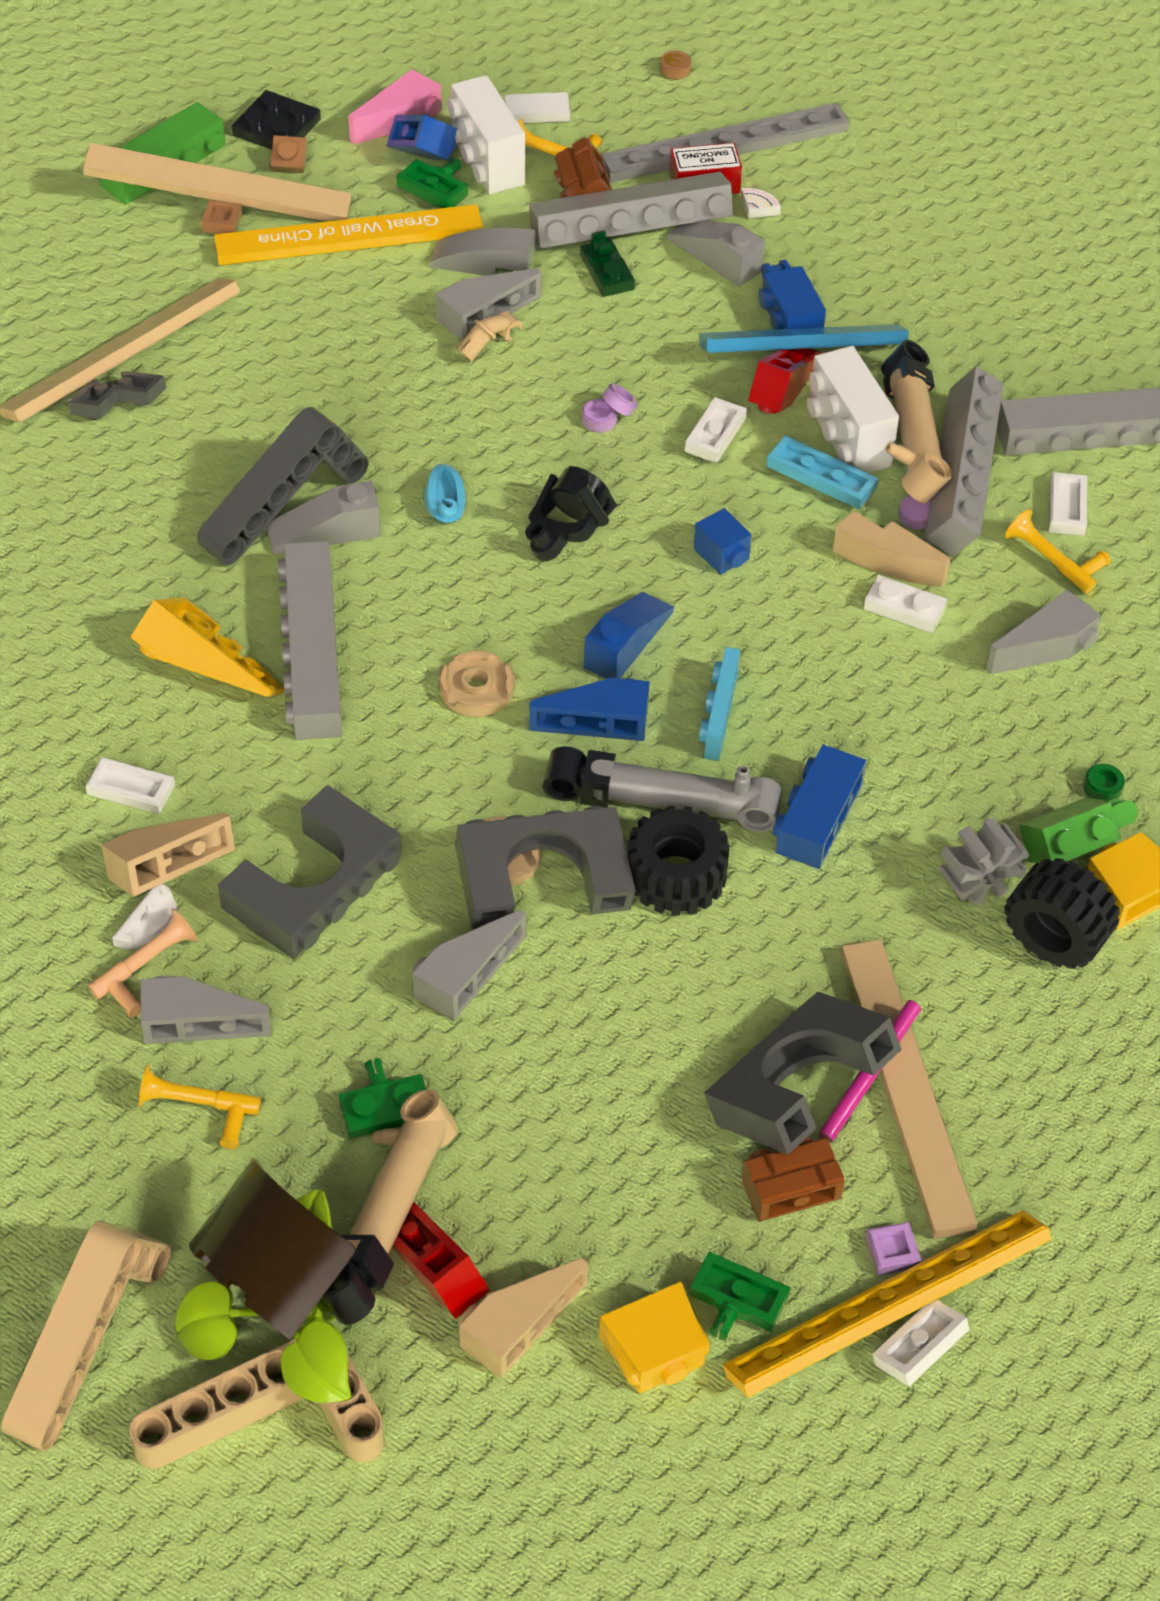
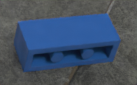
(819, 806)

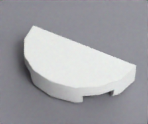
(146, 920)

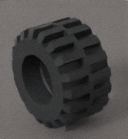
(682, 835)
(1062, 913)

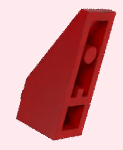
(781, 378)
(439, 1263)

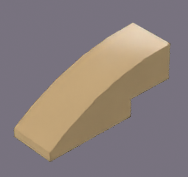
(890, 551)

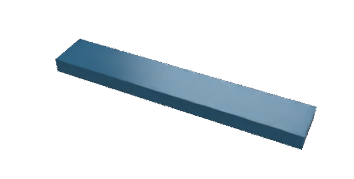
(802, 338)

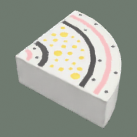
(759, 203)

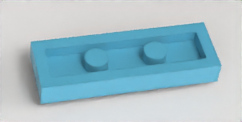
(822, 472)
(719, 703)

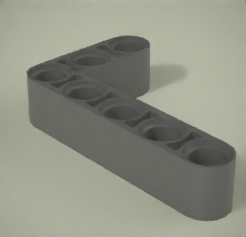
(275, 479)

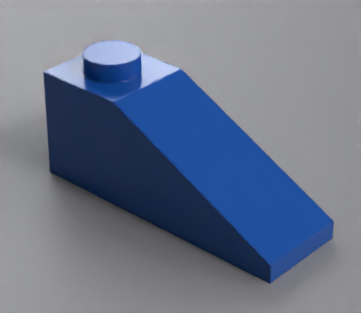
(624, 634)
(599, 709)

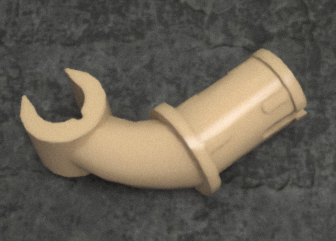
(485, 331)

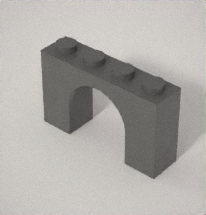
(586, 837)
(298, 915)
(819, 1031)

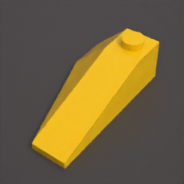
(189, 638)

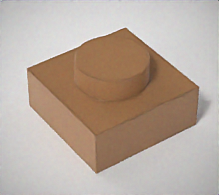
(288, 154)
(221, 217)

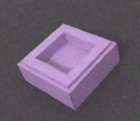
(892, 1248)

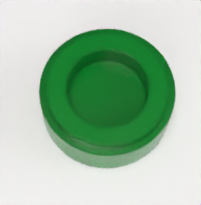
(1104, 782)

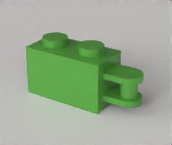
(1076, 828)

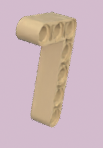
(76, 1328)
(263, 1399)

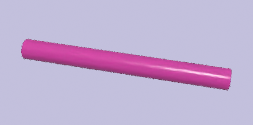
(864, 1080)

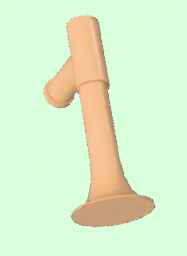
(112, 979)

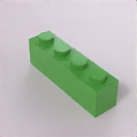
(185, 137)

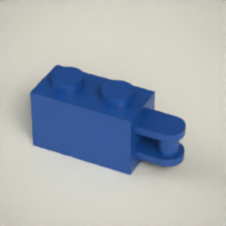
(790, 297)

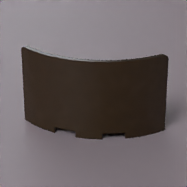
(271, 1249)

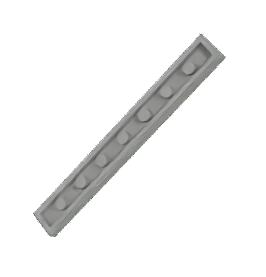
(748, 137)

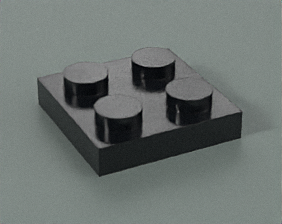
(275, 115)

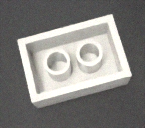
(487, 134)
(852, 410)

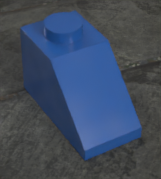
(422, 136)

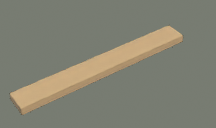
(216, 183)
(118, 350)
(912, 1099)

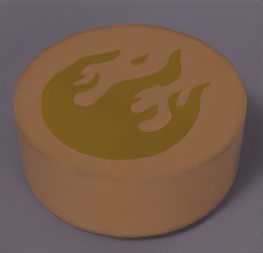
(675, 65)

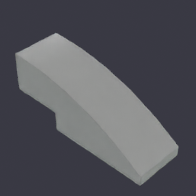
(485, 251)

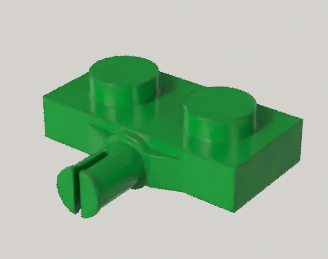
(434, 183)
(378, 1103)
(738, 1294)

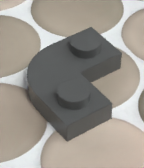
(133, 387)

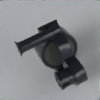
(579, 497)

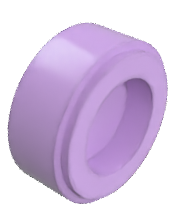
(620, 399)
(598, 416)
(913, 513)

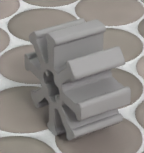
(983, 861)

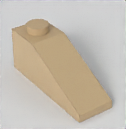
(166, 851)
(517, 1315)

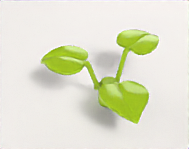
(311, 1366)

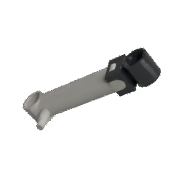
(600, 779)

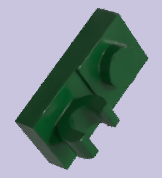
(606, 265)

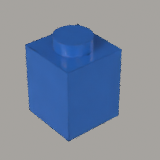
(722, 541)

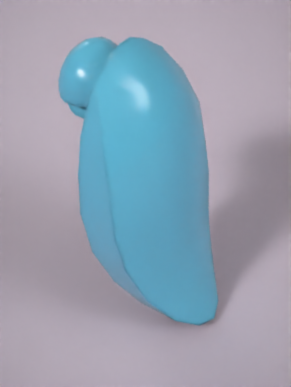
(445, 494)

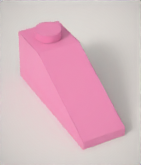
(407, 96)

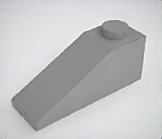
(723, 247)
(485, 296)
(335, 516)
(1047, 636)
(465, 964)
(193, 1011)

